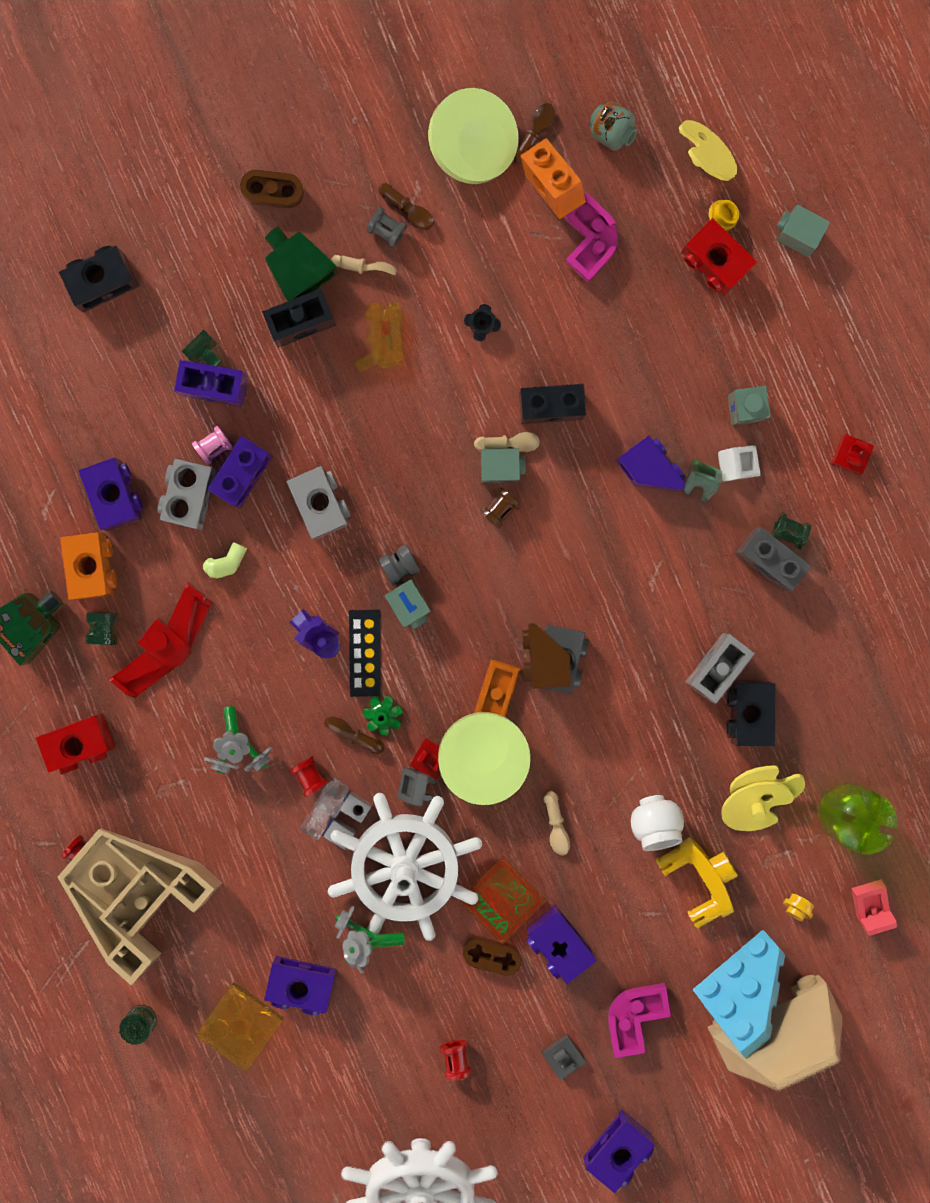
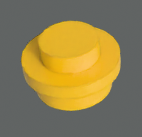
(724, 213)
(798, 907)

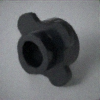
(483, 313)

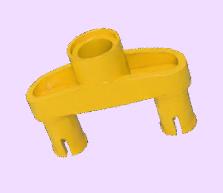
(714, 873)

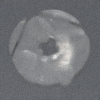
(326, 805)

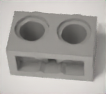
(196, 496)

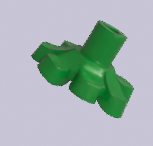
(385, 709)

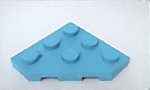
(744, 993)

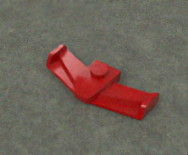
(165, 644)

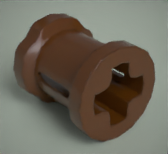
(500, 508)

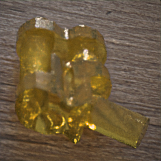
(384, 348)

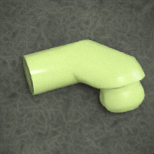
(227, 565)

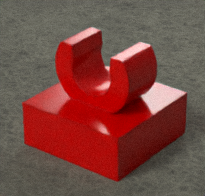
(852, 454)
(427, 759)

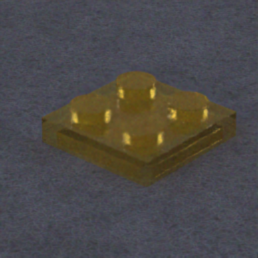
(239, 1027)

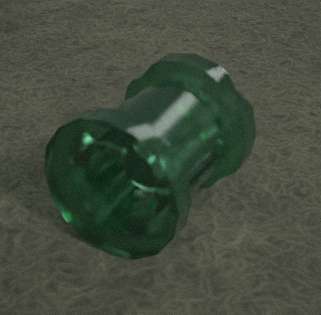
(798, 538)

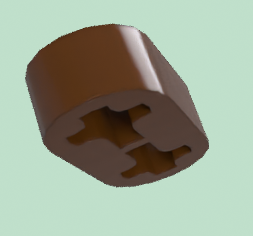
(490, 963)

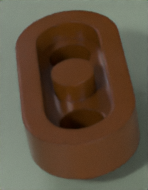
(273, 187)

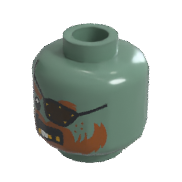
(613, 126)

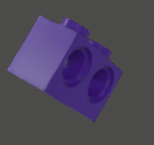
(240, 472)

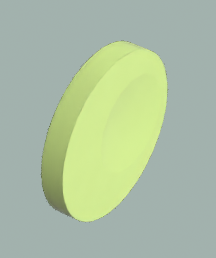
(473, 136)
(484, 758)

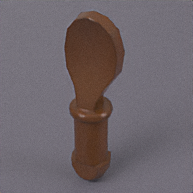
(541, 120)
(417, 215)
(342, 727)

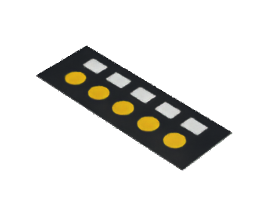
(364, 653)

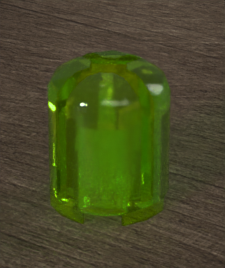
(863, 832)

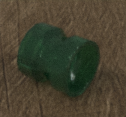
(101, 628)
(142, 1018)

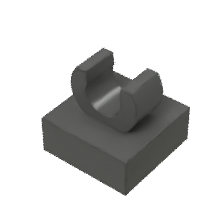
(413, 786)
(563, 1056)

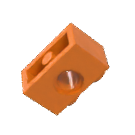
(553, 178)
(75, 552)

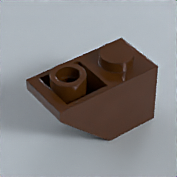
(548, 660)

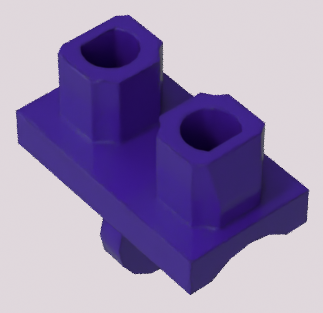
(316, 635)

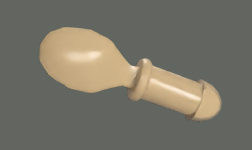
(359, 265)
(524, 441)
(559, 838)

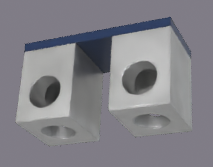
(350, 800)

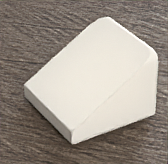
(739, 463)

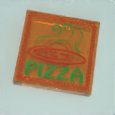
(504, 900)

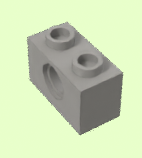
(304, 490)
(719, 667)

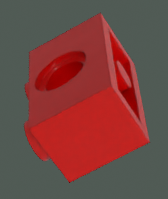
(715, 239)
(57, 744)

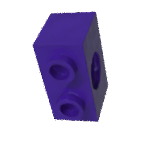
(98, 480)
(317, 978)
(620, 1134)

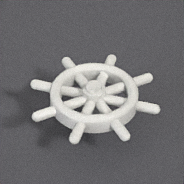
(404, 867)
(419, 1174)

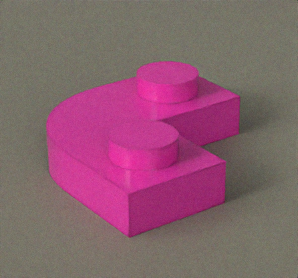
(600, 238)
(629, 1010)

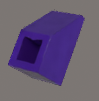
(649, 467)

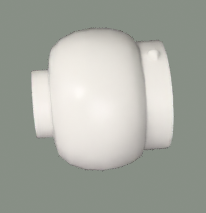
(657, 823)

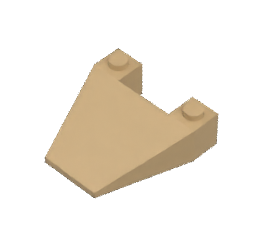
(119, 889)
(801, 1040)

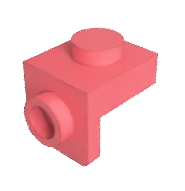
(873, 907)

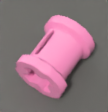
(212, 445)

